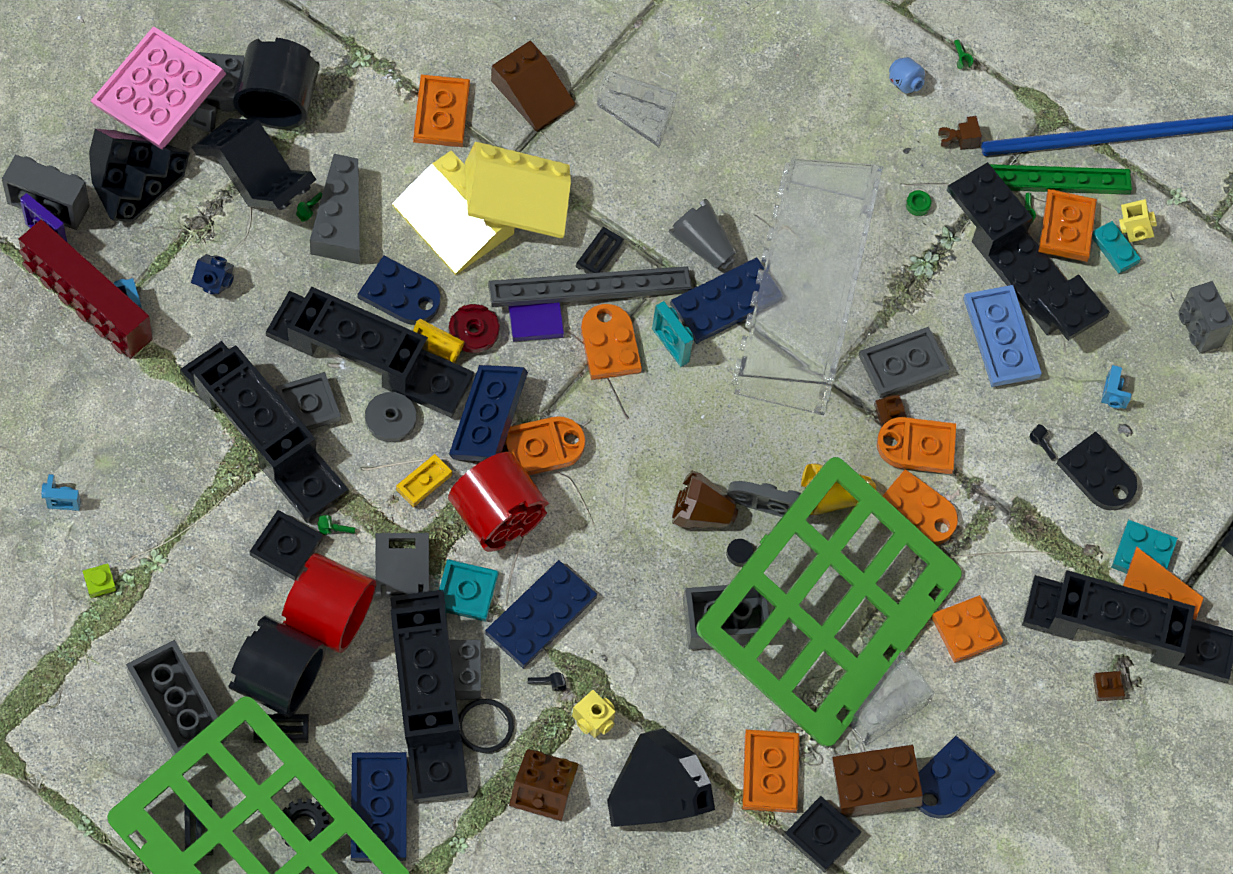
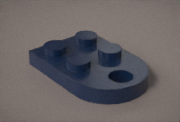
(400, 291)
(952, 778)

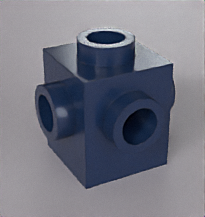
(213, 274)

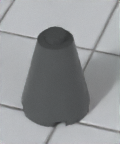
(704, 235)

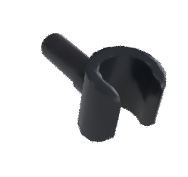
(1037, 436)
(556, 679)

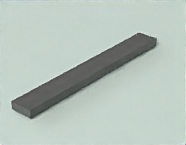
(589, 286)

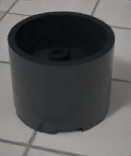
(276, 83)
(277, 666)

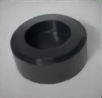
(739, 552)

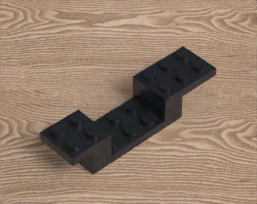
(1014, 255)
(374, 343)
(279, 437)
(1131, 617)
(428, 696)

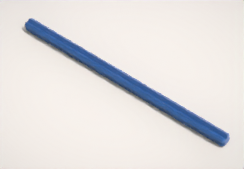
(1107, 135)

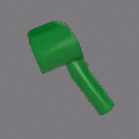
(962, 55)
(1028, 206)
(303, 209)
(326, 526)

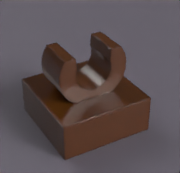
(889, 408)
(1108, 686)

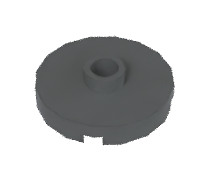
(392, 428)

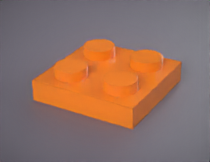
(967, 629)

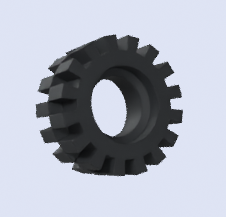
(311, 810)

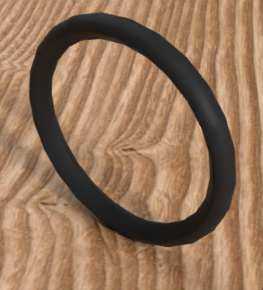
(510, 725)

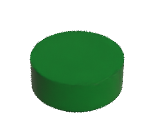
(918, 203)

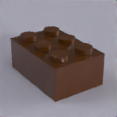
(877, 781)

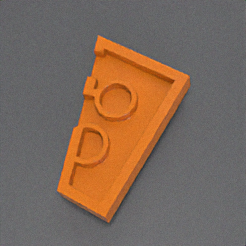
(1153, 578)

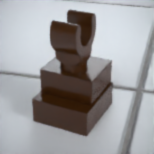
(967, 134)

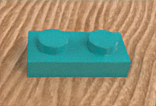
(1115, 247)

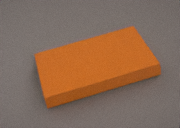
(441, 110)
(1067, 225)
(770, 771)

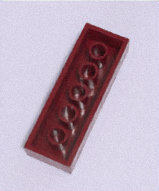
(85, 289)

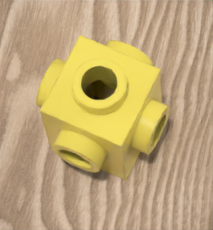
(1137, 221)
(594, 714)

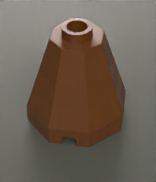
(703, 504)

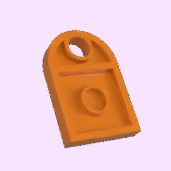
(611, 344)
(920, 444)
(542, 445)
(922, 506)

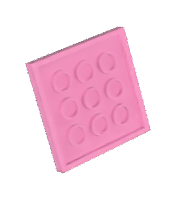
(158, 87)

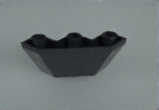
(132, 172)
(659, 783)

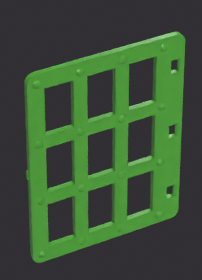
(898, 630)
(165, 857)

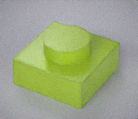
(99, 580)

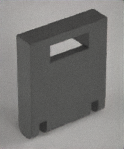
(401, 568)

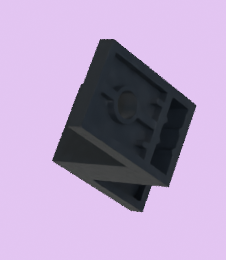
(254, 164)

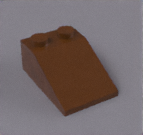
(531, 86)

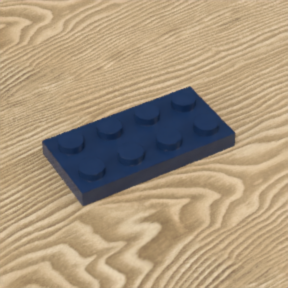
(719, 301)
(488, 412)
(541, 614)
(381, 798)

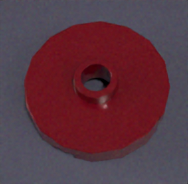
(476, 317)

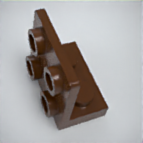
(543, 784)

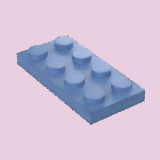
(1002, 336)

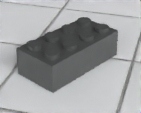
(171, 695)

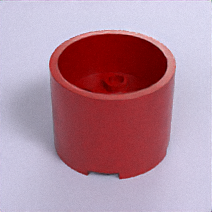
(498, 501)
(329, 602)

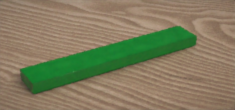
(1065, 179)

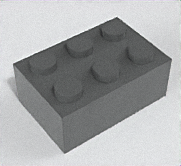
(56, 191)
(739, 625)

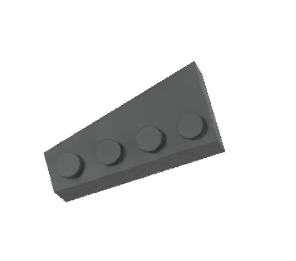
(337, 220)

